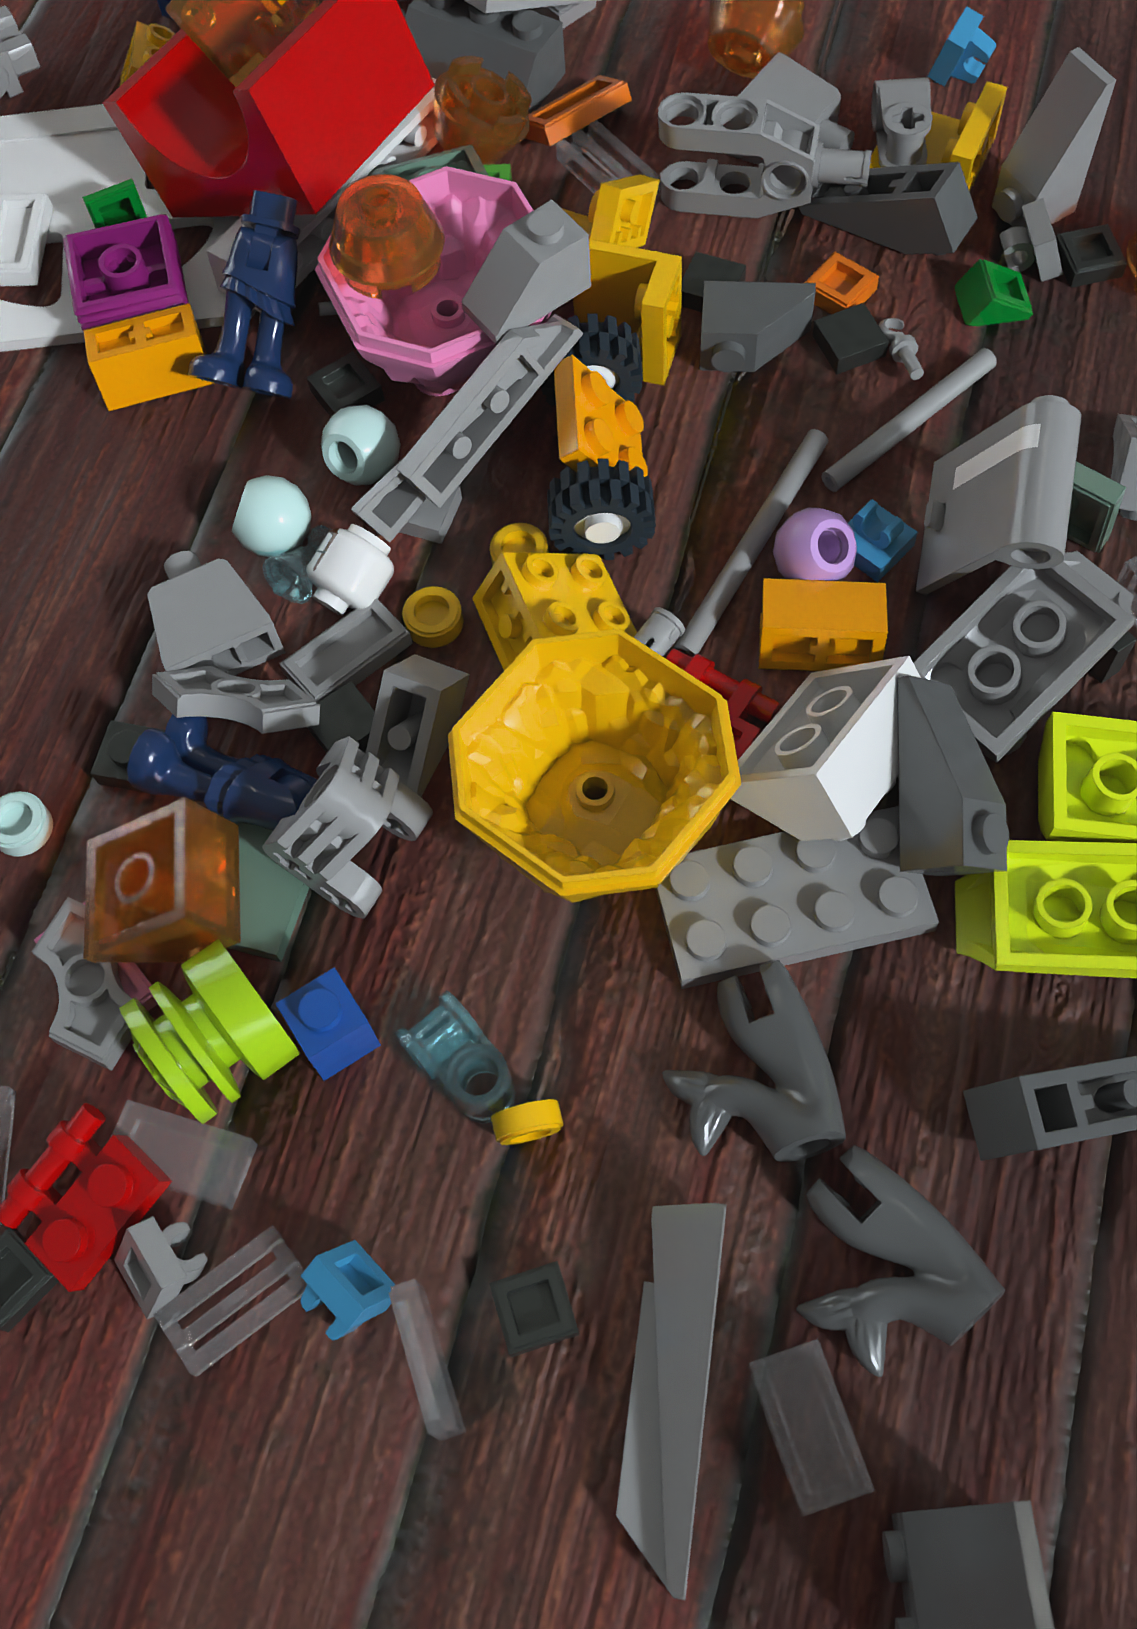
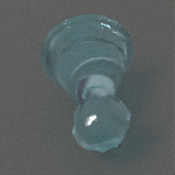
(288, 570)

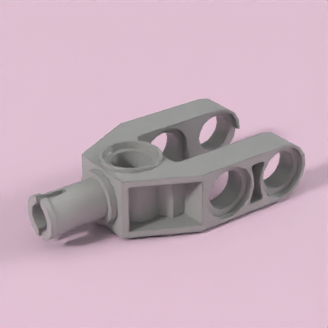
(783, 139)

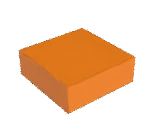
(842, 284)

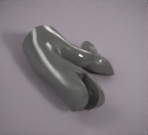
(803, 1110)
(949, 1282)

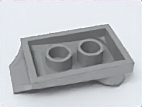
(1027, 646)

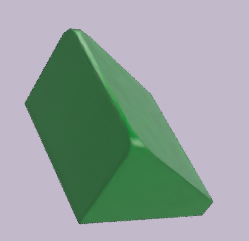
(115, 205)
(992, 295)

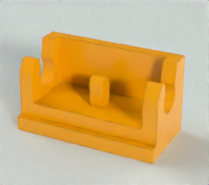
(145, 356)
(821, 624)

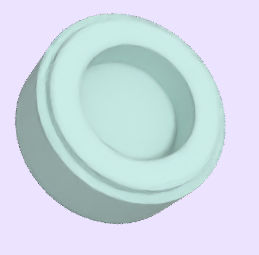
(23, 823)

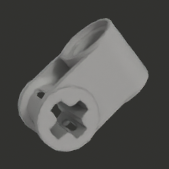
(901, 120)

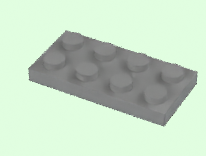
(790, 901)

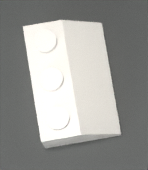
(827, 752)

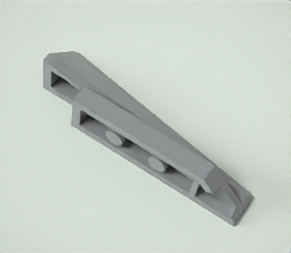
(468, 425)
(671, 1388)

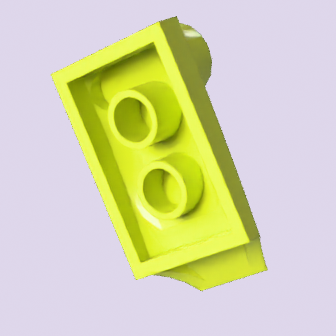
(1088, 779)
(1053, 910)

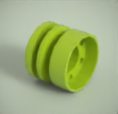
(207, 1032)

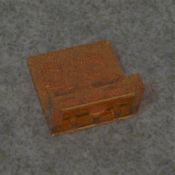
(239, 32)

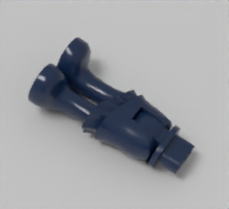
(262, 276)
(242, 790)

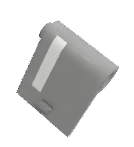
(1003, 495)

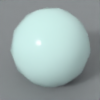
(360, 445)
(272, 516)

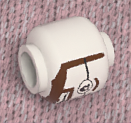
(350, 569)

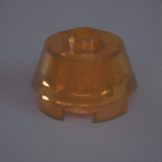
(751, 32)
(480, 109)
(385, 236)

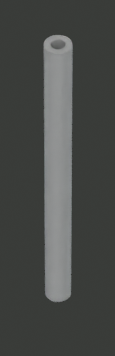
(751, 543)

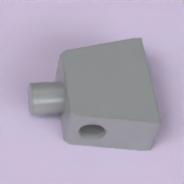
(801, 93)
(210, 618)

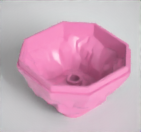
(426, 332)

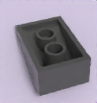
(968, 1568)

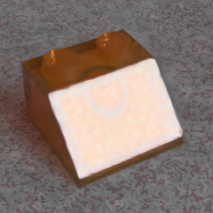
(162, 886)

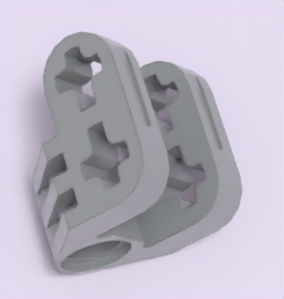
(339, 819)

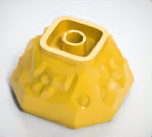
(586, 724)

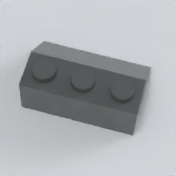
(507, 40)

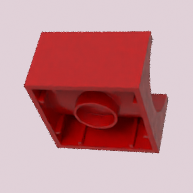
(287, 127)

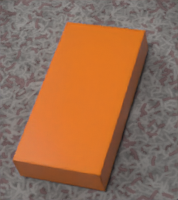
(577, 109)

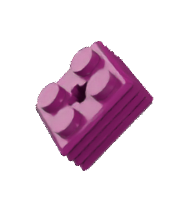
(124, 271)

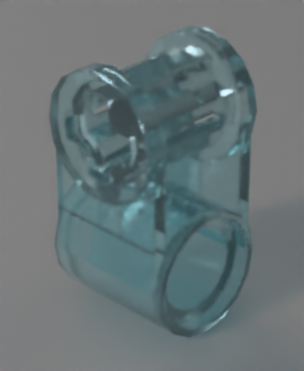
(454, 1050)

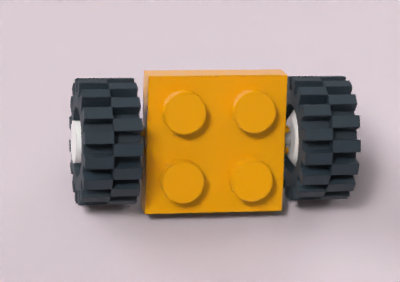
(609, 496)

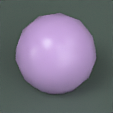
(811, 546)

